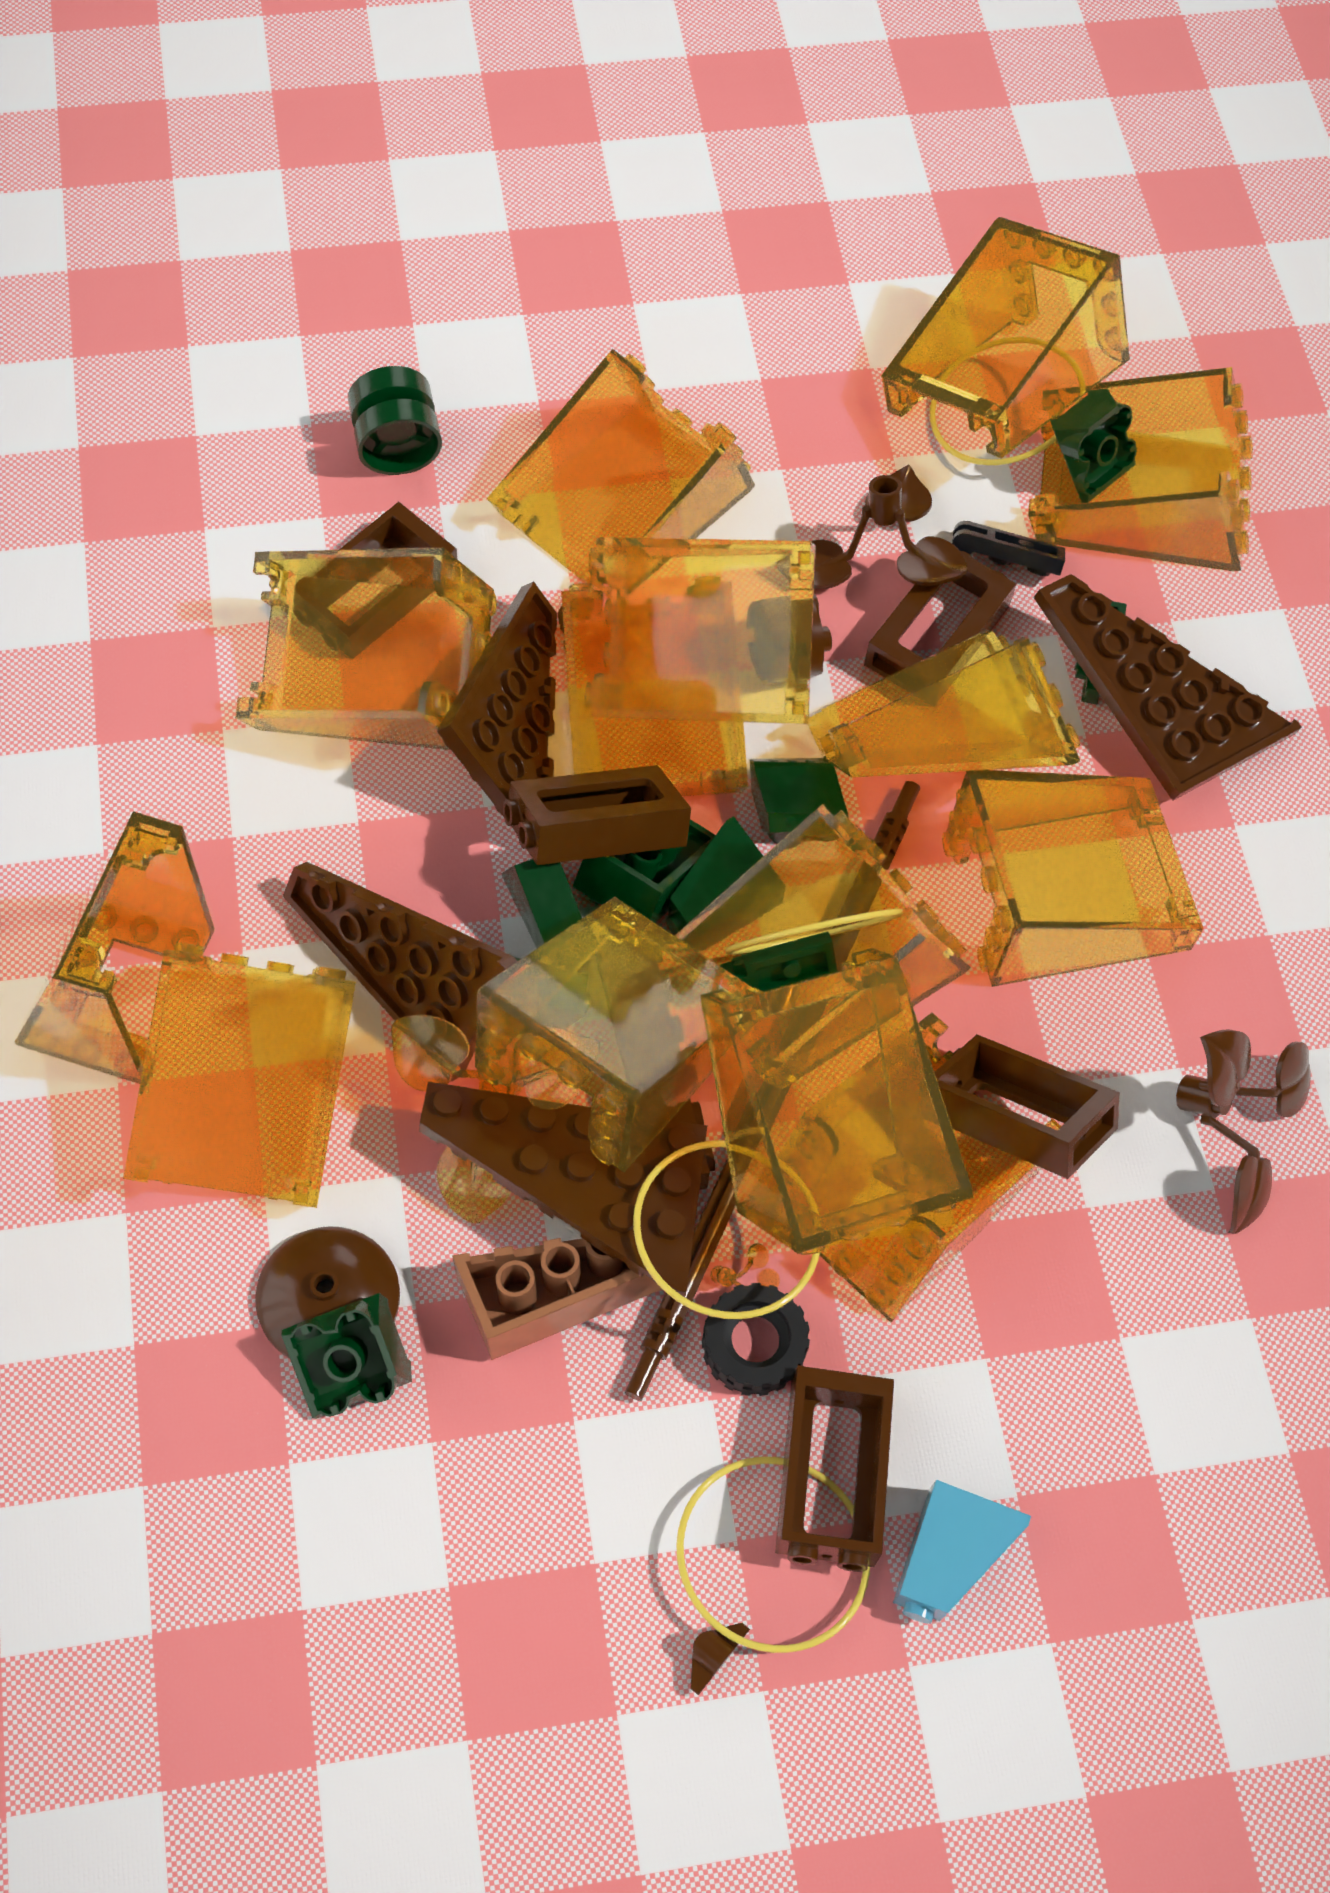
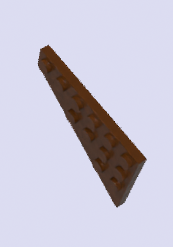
(508, 701)
(1173, 709)
(395, 952)
(550, 1162)

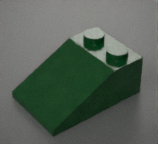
(642, 878)

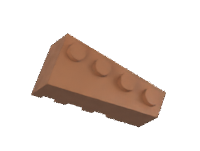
(543, 1290)

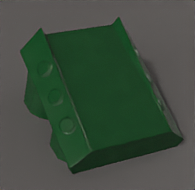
(1096, 442)
(791, 791)
(348, 1356)

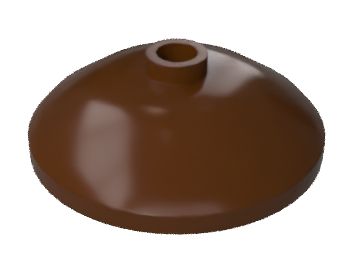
(290, 1277)

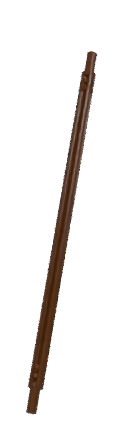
(722, 1202)

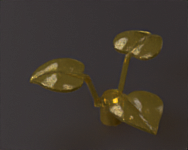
(430, 1051)

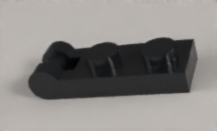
(1008, 548)

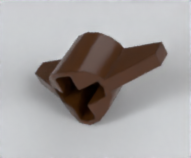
(710, 1653)

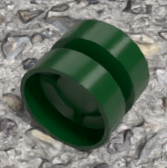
(394, 420)

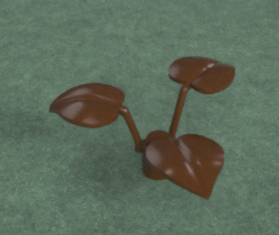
(893, 499)
(1228, 1064)

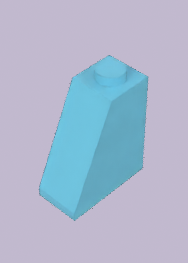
(953, 1549)

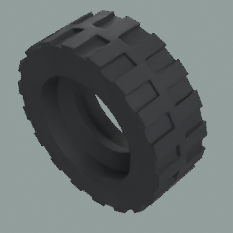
(755, 1376)

